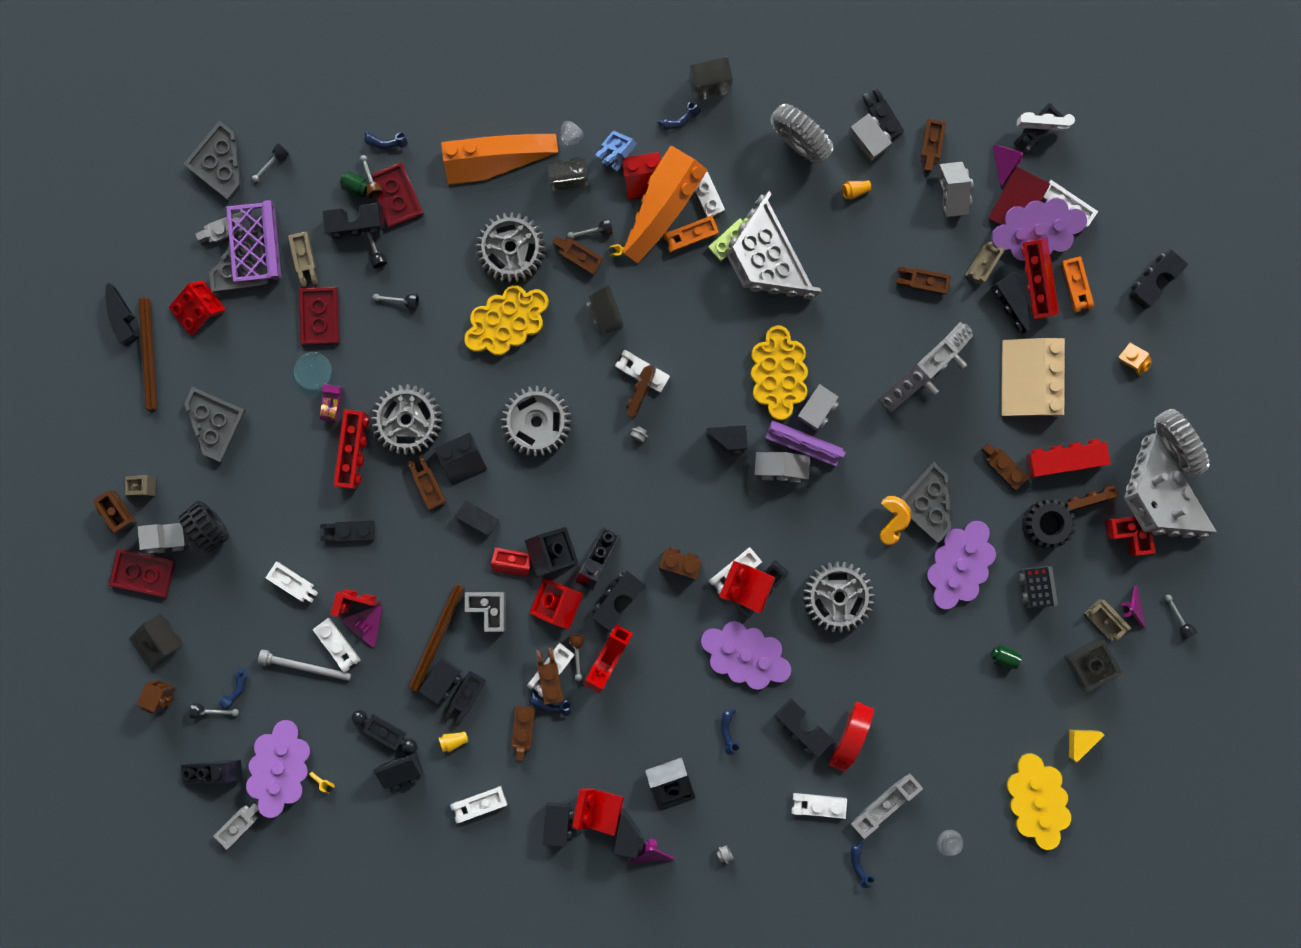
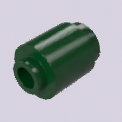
(354, 184)
(1006, 657)

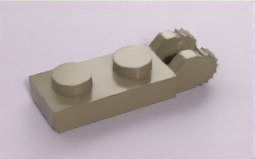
(303, 257)

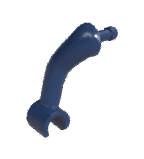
(693, 110)
(400, 140)
(241, 675)
(537, 702)
(725, 723)
(855, 857)

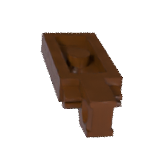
(932, 144)
(578, 254)
(1005, 466)
(1092, 498)
(523, 730)

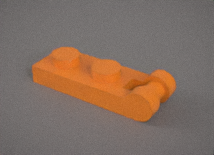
(691, 233)
(1077, 284)

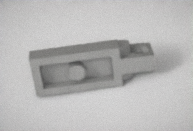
(218, 230)
(237, 826)

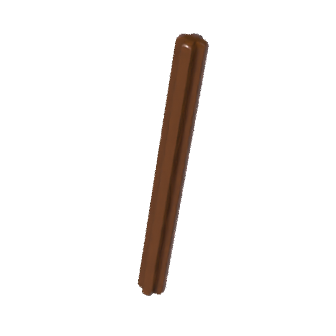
(147, 353)
(436, 637)

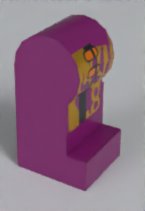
(331, 402)

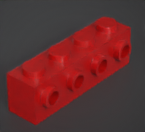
(1040, 278)
(350, 449)
(1068, 459)

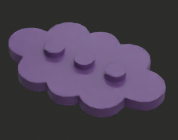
(1039, 221)
(961, 564)
(746, 655)
(278, 768)

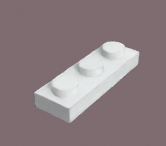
(1072, 201)

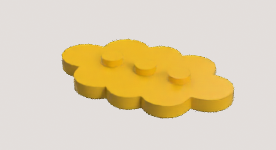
(506, 320)
(779, 373)
(1039, 801)

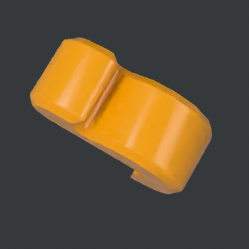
(901, 519)

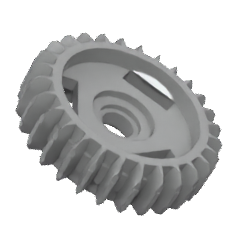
(801, 133)
(514, 261)
(419, 427)
(543, 435)
(1182, 442)
(839, 613)

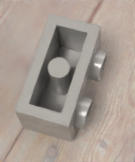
(870, 137)
(817, 407)

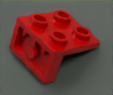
(195, 306)
(747, 586)
(342, 605)
(598, 811)

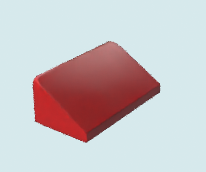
(511, 562)

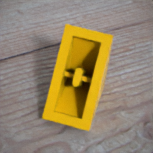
(1081, 742)

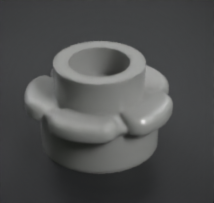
(638, 434)
(725, 854)

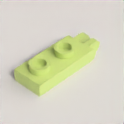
(719, 246)

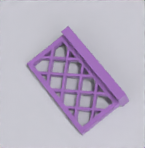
(270, 240)
(804, 443)

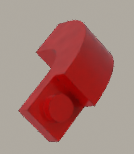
(608, 659)
(853, 737)

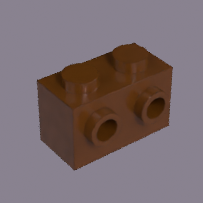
(114, 512)
(679, 563)
(156, 696)

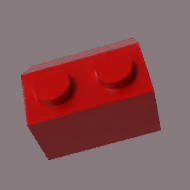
(638, 172)
(556, 603)

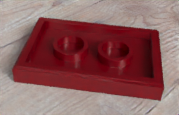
(1019, 191)
(398, 195)
(319, 316)
(142, 573)

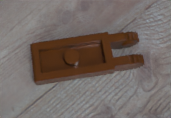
(925, 280)
(641, 390)
(427, 484)
(549, 678)

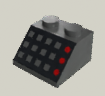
(1038, 587)

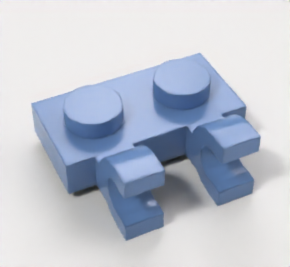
(615, 148)

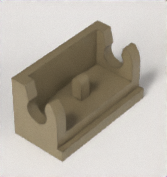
(984, 263)
(1107, 620)

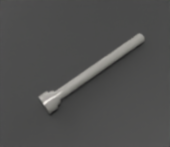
(266, 658)

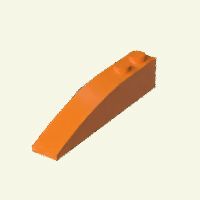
(489, 156)
(666, 196)

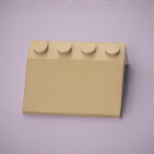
(1033, 377)

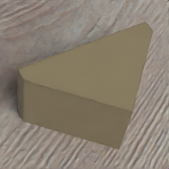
(140, 485)

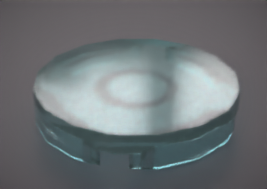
(312, 370)

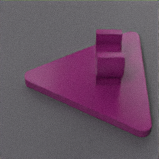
(1006, 162)
(1135, 607)
(365, 624)
(651, 854)

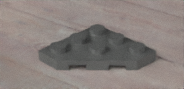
(217, 160)
(221, 276)
(213, 422)
(930, 502)

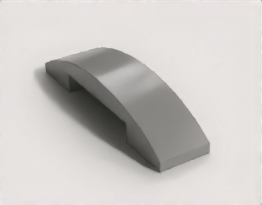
(886, 804)

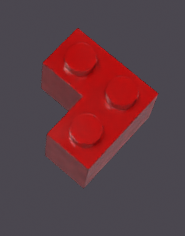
(1138, 541)

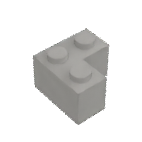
(956, 188)
(782, 465)
(161, 537)
(493, 606)

